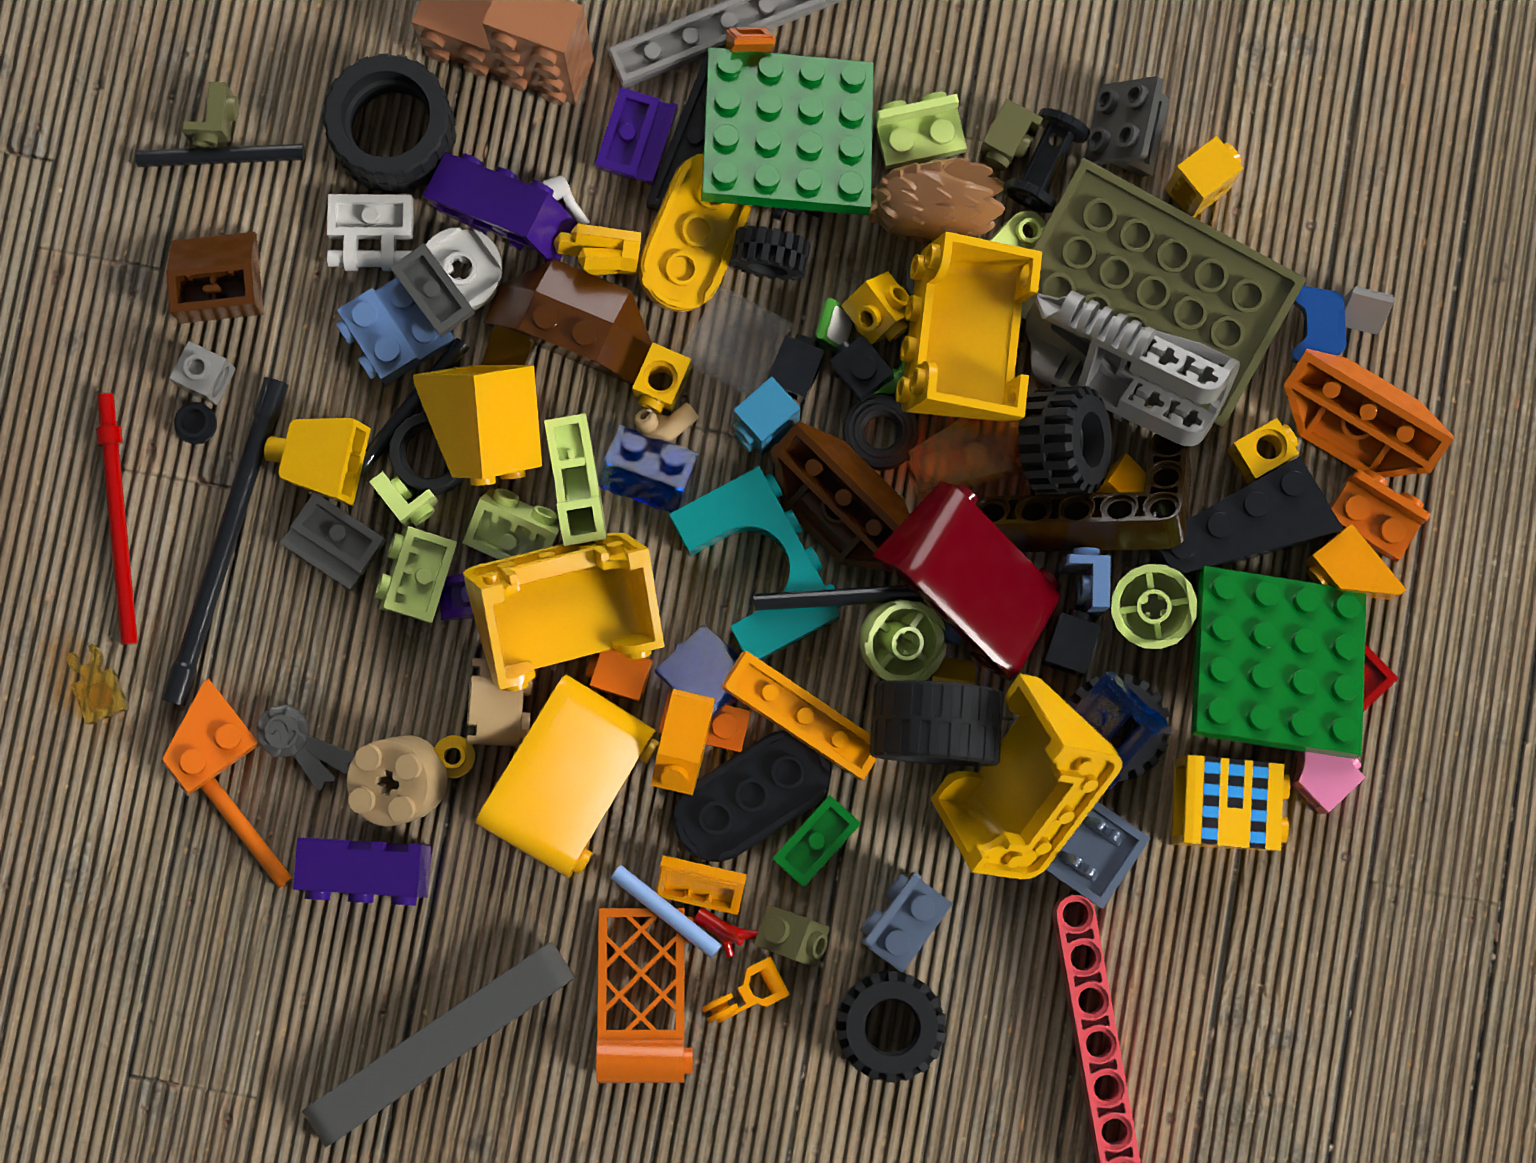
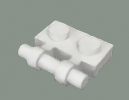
(368, 217)

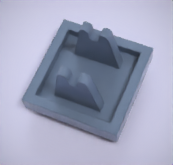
(1098, 855)

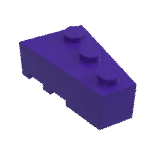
(499, 203)
(362, 870)

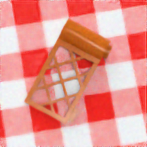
(640, 1054)

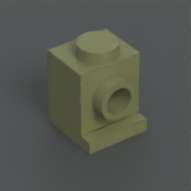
(1009, 135)

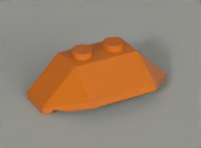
(1363, 417)

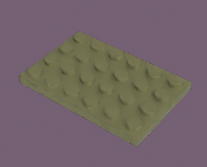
(1164, 271)

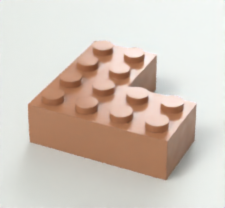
(519, 40)

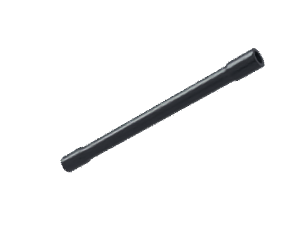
(185, 666)

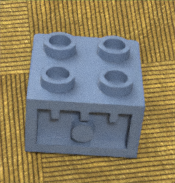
(905, 921)

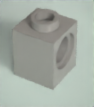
(202, 373)

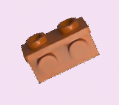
(1379, 513)

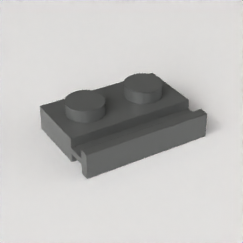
(333, 541)

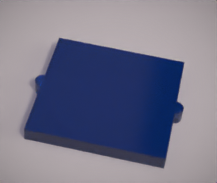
(700, 667)

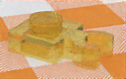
(98, 692)

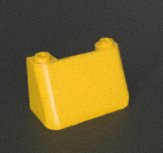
(564, 606)
(566, 776)
(1029, 805)

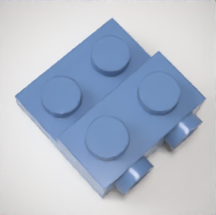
(390, 331)

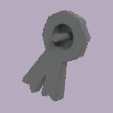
(285, 732)

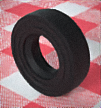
(881, 406)

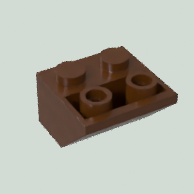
(214, 278)

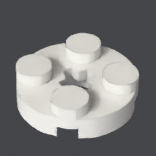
(477, 249)

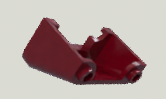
(972, 577)

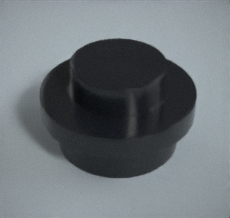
(195, 423)

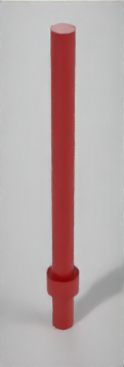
(110, 437)

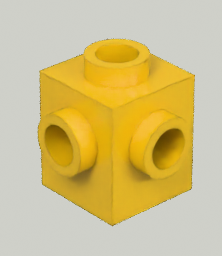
(878, 309)

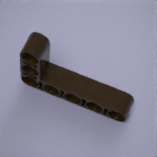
(1103, 519)

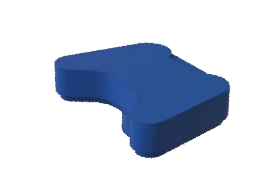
(1323, 322)

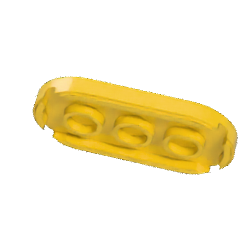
(688, 243)

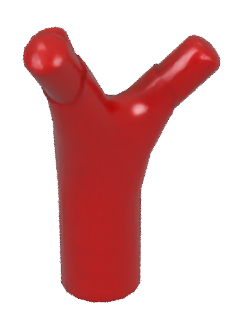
(723, 931)

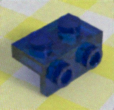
(647, 469)

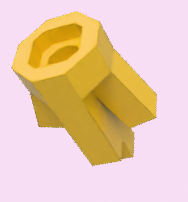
(601, 249)

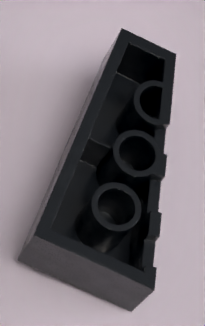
(1257, 520)

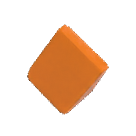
(749, 40)

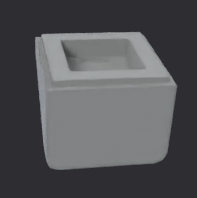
(1367, 309)

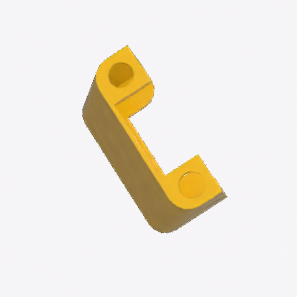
(967, 329)

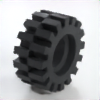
(770, 253)

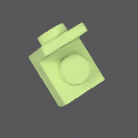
(396, 496)

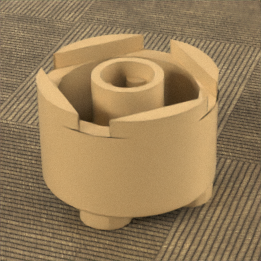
(494, 711)
(375, 775)

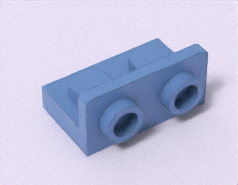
(1094, 587)

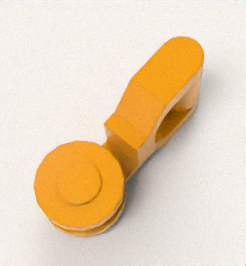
(723, 1010)

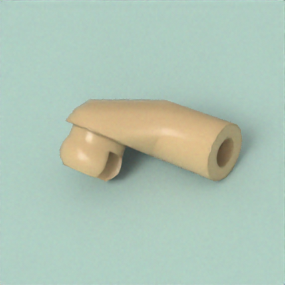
(664, 426)

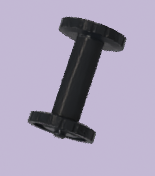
(1046, 161)

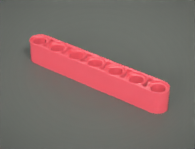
(1083, 1024)

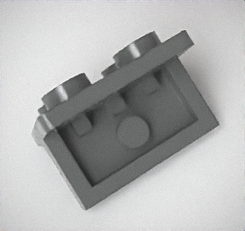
(1128, 125)

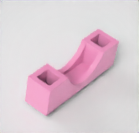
(1325, 779)

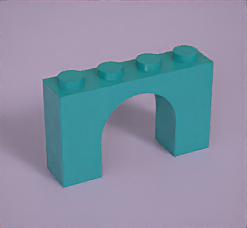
(753, 506)

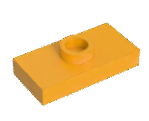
(700, 885)

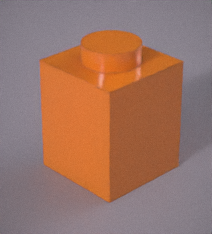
(618, 675)

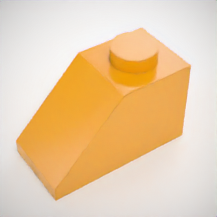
(1353, 567)
(683, 742)

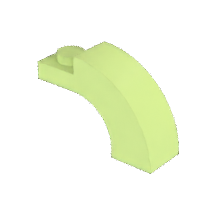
(575, 480)

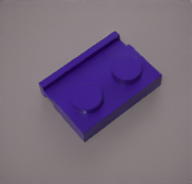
(636, 136)

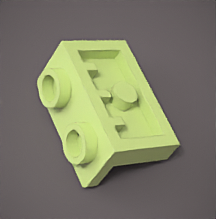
(919, 130)
(510, 527)
(416, 574)

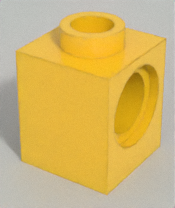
(661, 360)
(1249, 461)

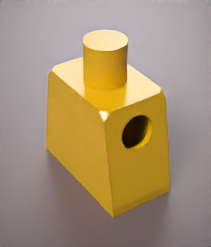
(322, 456)

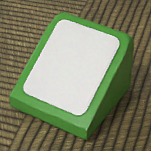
(833, 325)

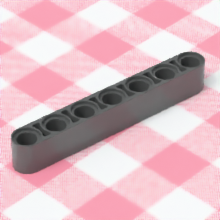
(438, 1044)

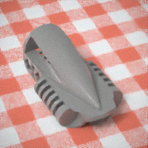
(1129, 366)

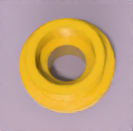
(467, 755)

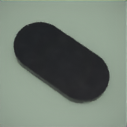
(750, 797)

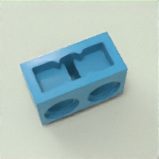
(765, 417)

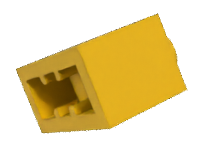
(1204, 176)

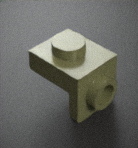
(221, 112)
(792, 936)

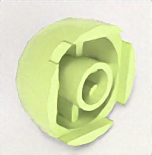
(1154, 606)
(903, 640)

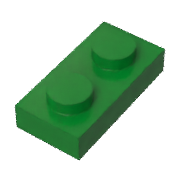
(816, 841)

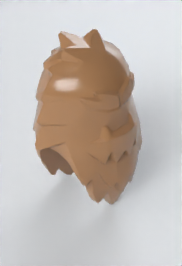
(936, 199)

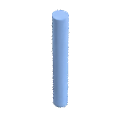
(666, 911)

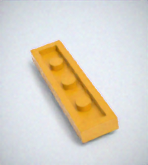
(800, 714)

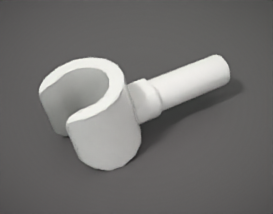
(562, 191)

